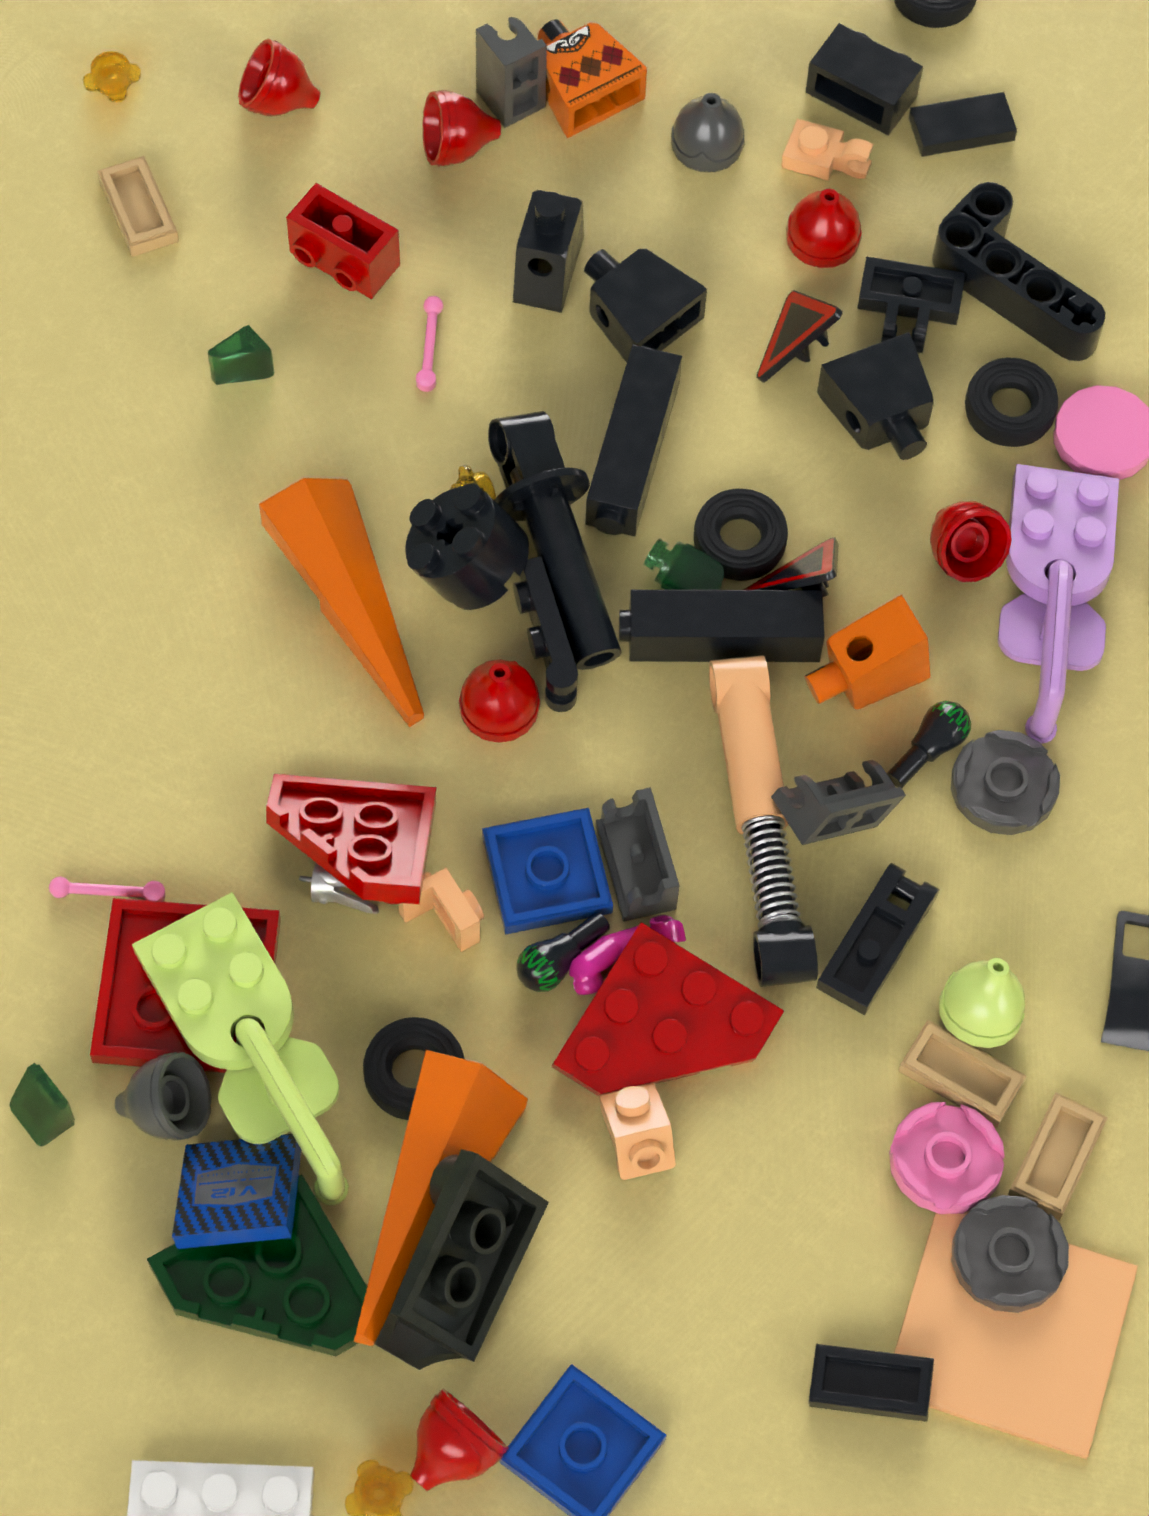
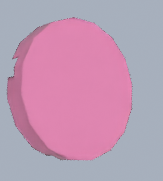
(1103, 432)
(946, 1157)

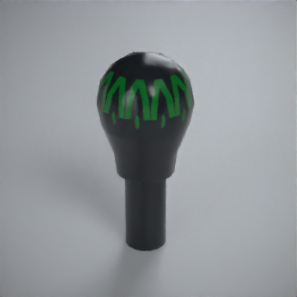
(941, 730)
(548, 961)

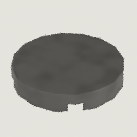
(1005, 782)
(1009, 1254)

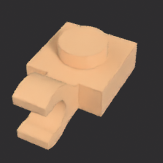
(820, 149)

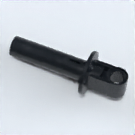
(541, 494)

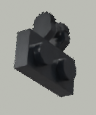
(912, 293)

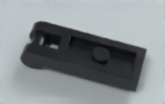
(547, 635)
(876, 940)

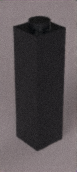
(633, 441)
(723, 625)

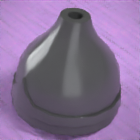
(708, 134)
(168, 1097)

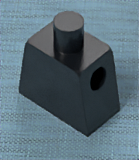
(552, 233)
(642, 300)
(880, 395)

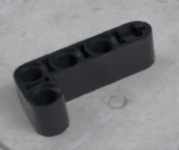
(1065, 318)

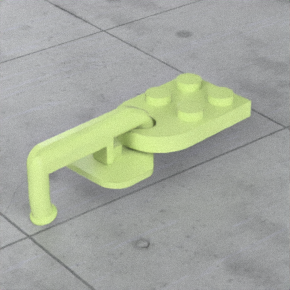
(224, 984)

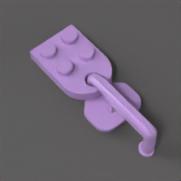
(1067, 531)

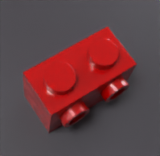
(343, 241)

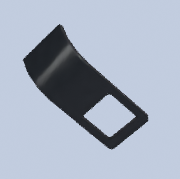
(1128, 1000)

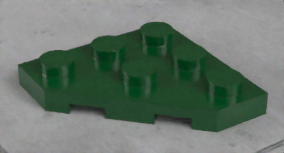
(275, 1289)

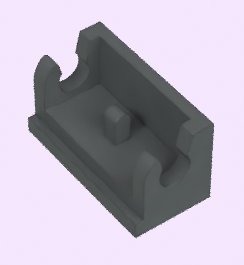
(511, 72)
(838, 804)
(638, 857)

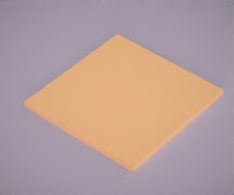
(1023, 1371)

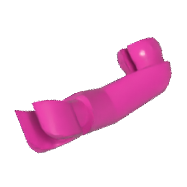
(604, 952)

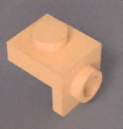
(456, 909)
(638, 1130)

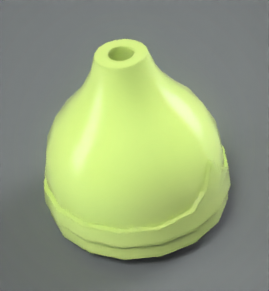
(983, 1003)

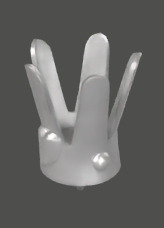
(326, 889)

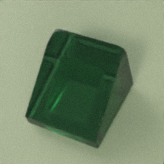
(240, 358)
(41, 1106)

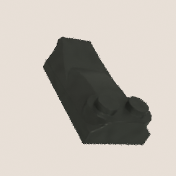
(461, 1262)

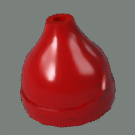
(276, 82)
(455, 128)
(824, 229)
(970, 540)
(499, 701)
(453, 1443)

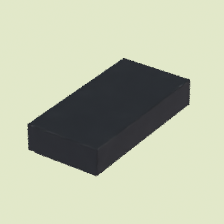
(962, 124)
(871, 1382)

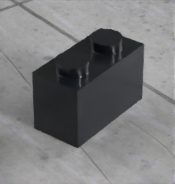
(863, 79)

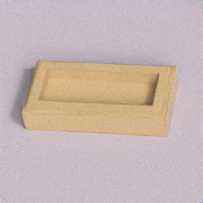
(138, 206)
(961, 1072)
(1058, 1155)

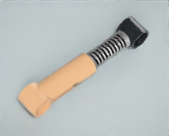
(741, 697)

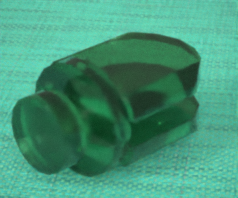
(684, 567)

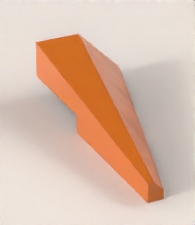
(329, 547)
(453, 1109)

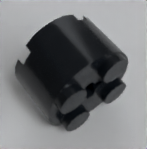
(465, 546)

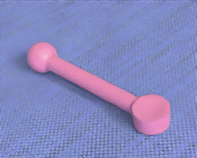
(426, 377)
(152, 891)

